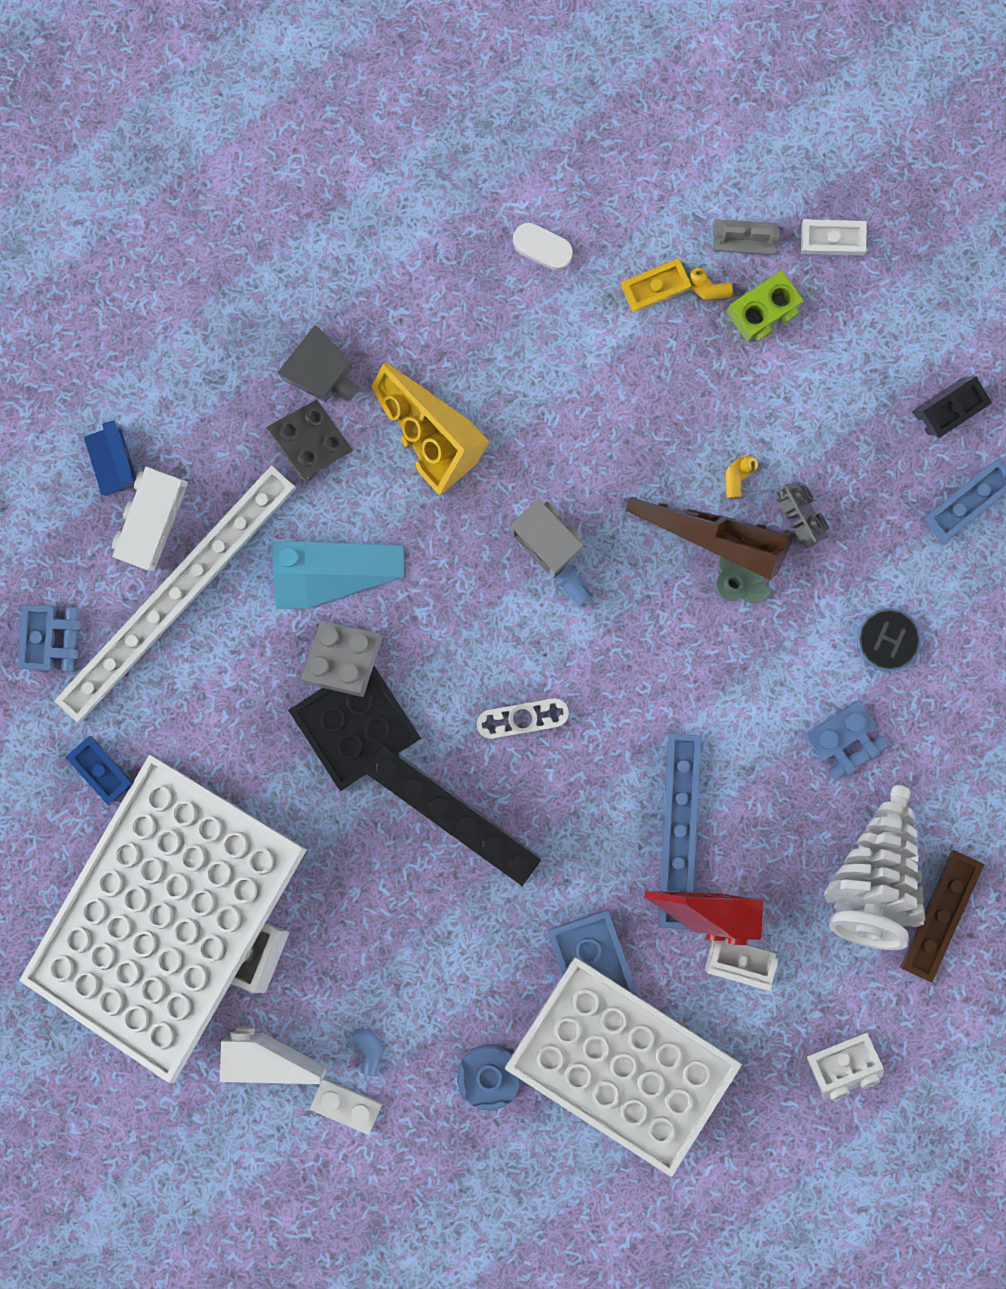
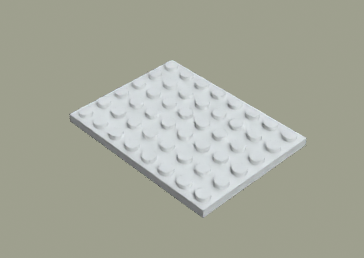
(162, 917)

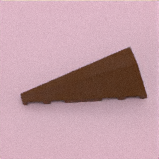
(736, 541)

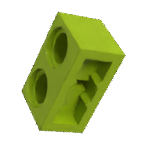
(760, 301)

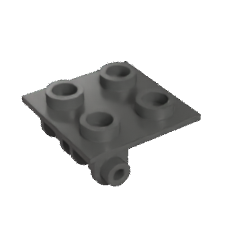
(309, 439)
(814, 524)

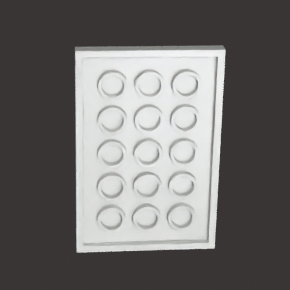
(623, 1066)

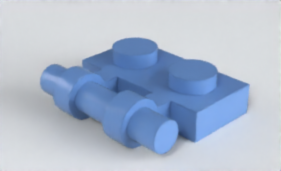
(38, 638)
(841, 731)

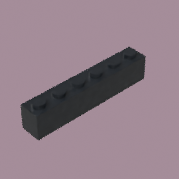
(452, 814)

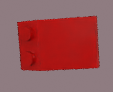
(713, 914)

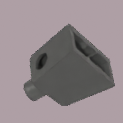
(319, 368)

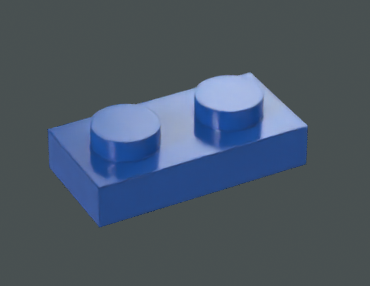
(99, 770)

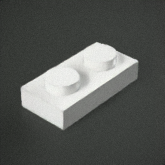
(833, 237)
(346, 1106)

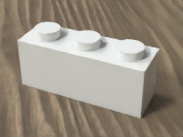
(149, 518)

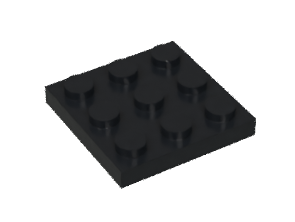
(351, 728)

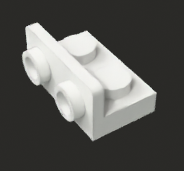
(846, 1067)

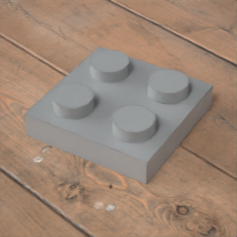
(341, 658)

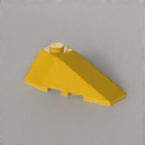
(439, 434)

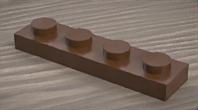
(942, 916)

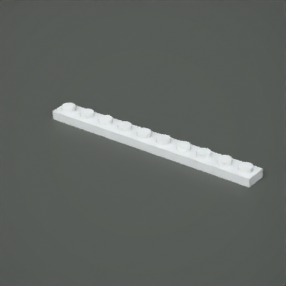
(175, 594)

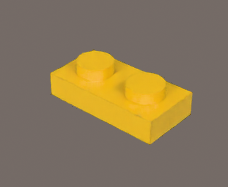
(655, 285)

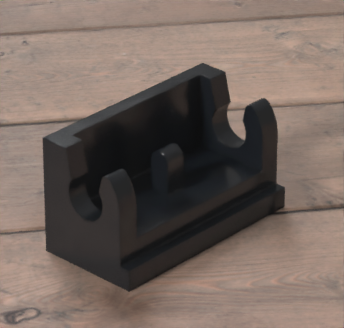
(953, 406)

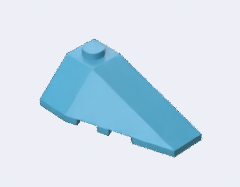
(326, 571)

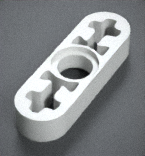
(500, 730)

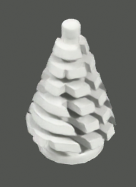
(880, 886)

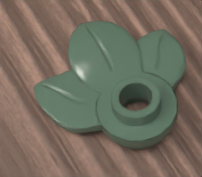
(748, 583)

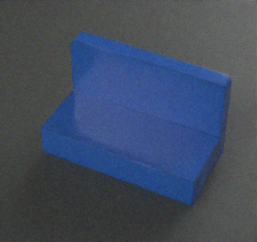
(110, 459)

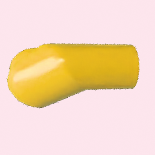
(706, 288)
(737, 473)

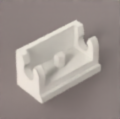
(742, 964)

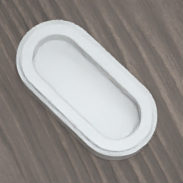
(542, 246)

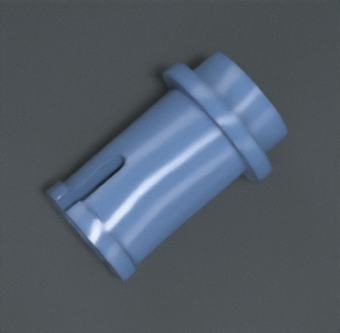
(574, 585)

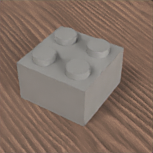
(546, 537)

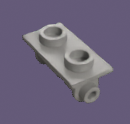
(745, 236)

